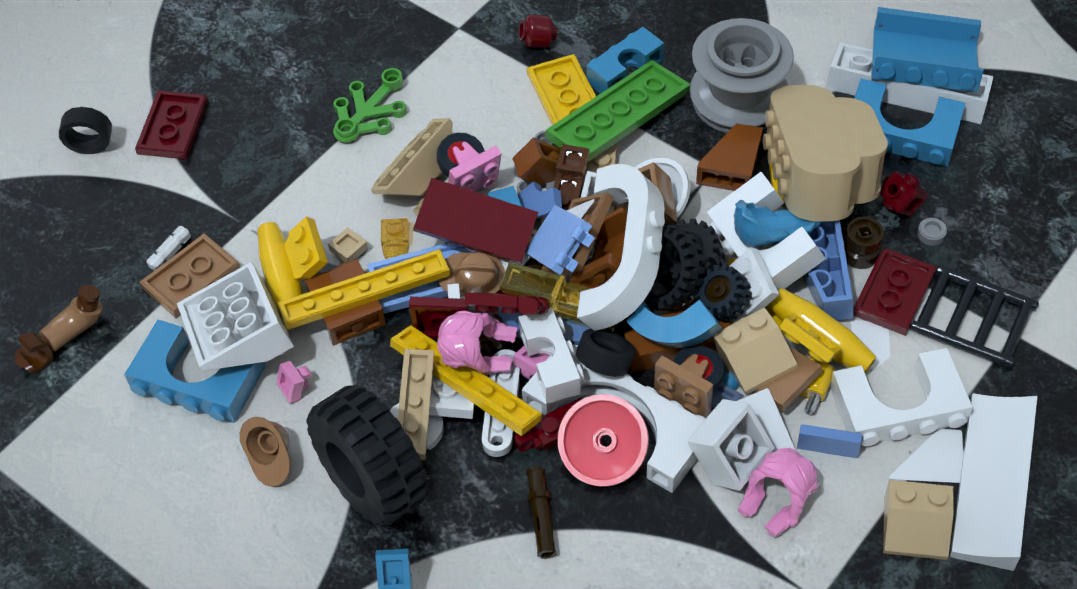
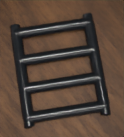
(976, 347)

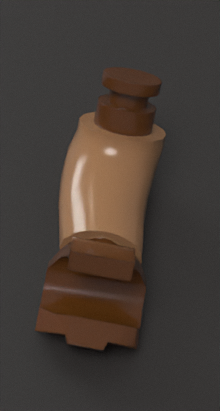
(68, 324)

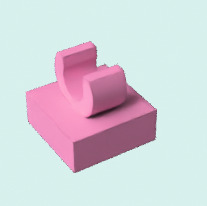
(528, 363)
(292, 380)

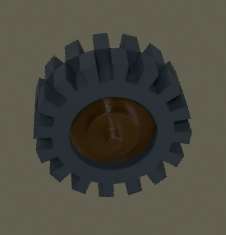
(724, 292)

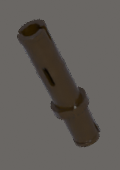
(539, 500)

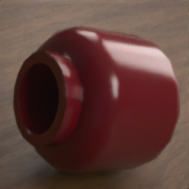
(537, 31)

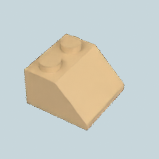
(755, 351)
(918, 519)

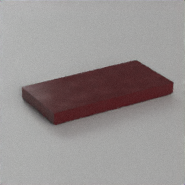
(475, 221)

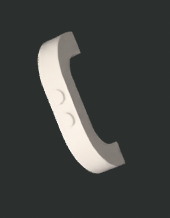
(641, 249)

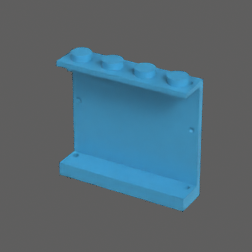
(926, 49)

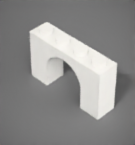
(784, 261)
(944, 405)

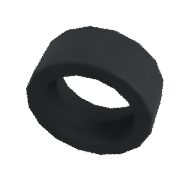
(88, 118)
(605, 352)

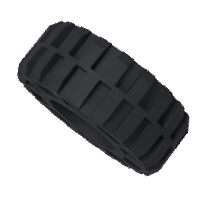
(367, 455)

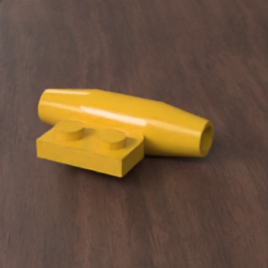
(289, 260)
(820, 332)

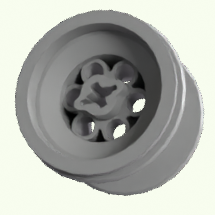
(737, 72)

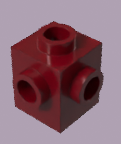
(902, 193)

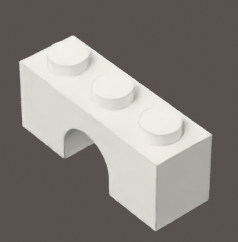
(559, 375)

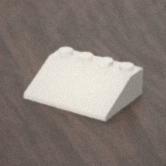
(234, 322)

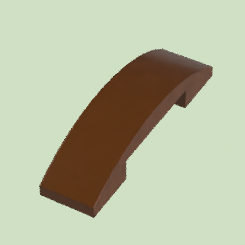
(570, 173)

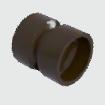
(863, 242)

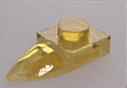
(394, 237)

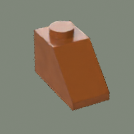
(537, 162)

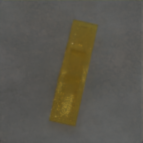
(533, 282)

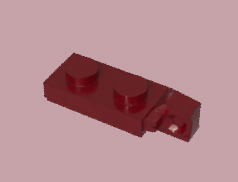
(544, 433)

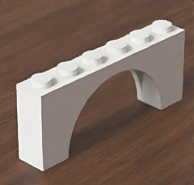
(667, 419)

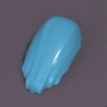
(763, 227)

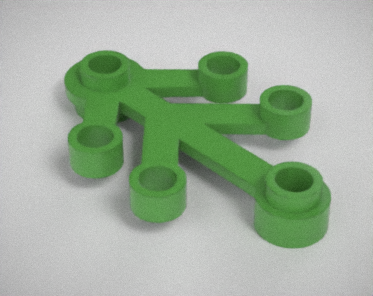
(348, 128)

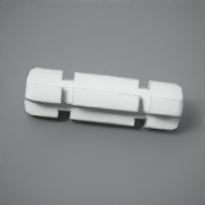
(168, 248)

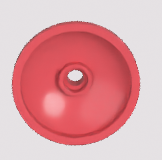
(582, 436)

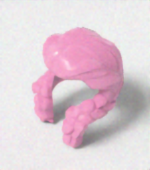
(461, 345)
(795, 473)

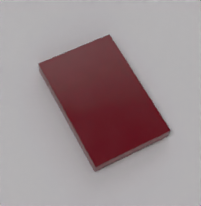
(171, 125)
(894, 291)

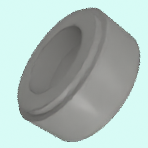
(931, 231)

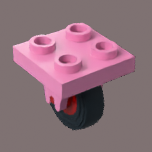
(467, 163)

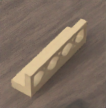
(416, 396)

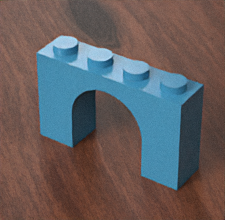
(930, 143)
(219, 396)

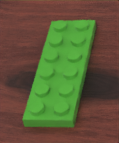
(619, 109)

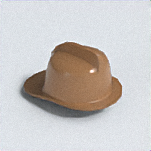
(474, 273)
(266, 449)

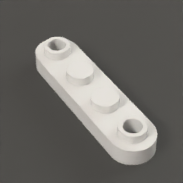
(493, 429)

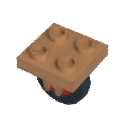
(690, 378)

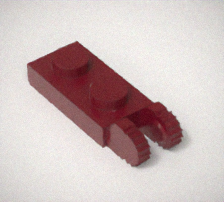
(509, 303)

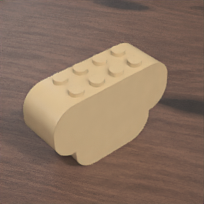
(823, 151)

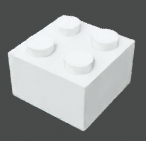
(730, 444)

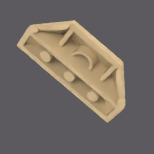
(415, 164)

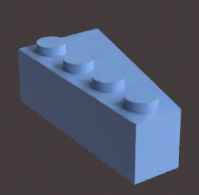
(830, 279)

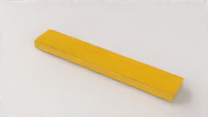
(363, 289)
(473, 385)

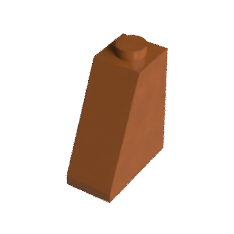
(731, 159)

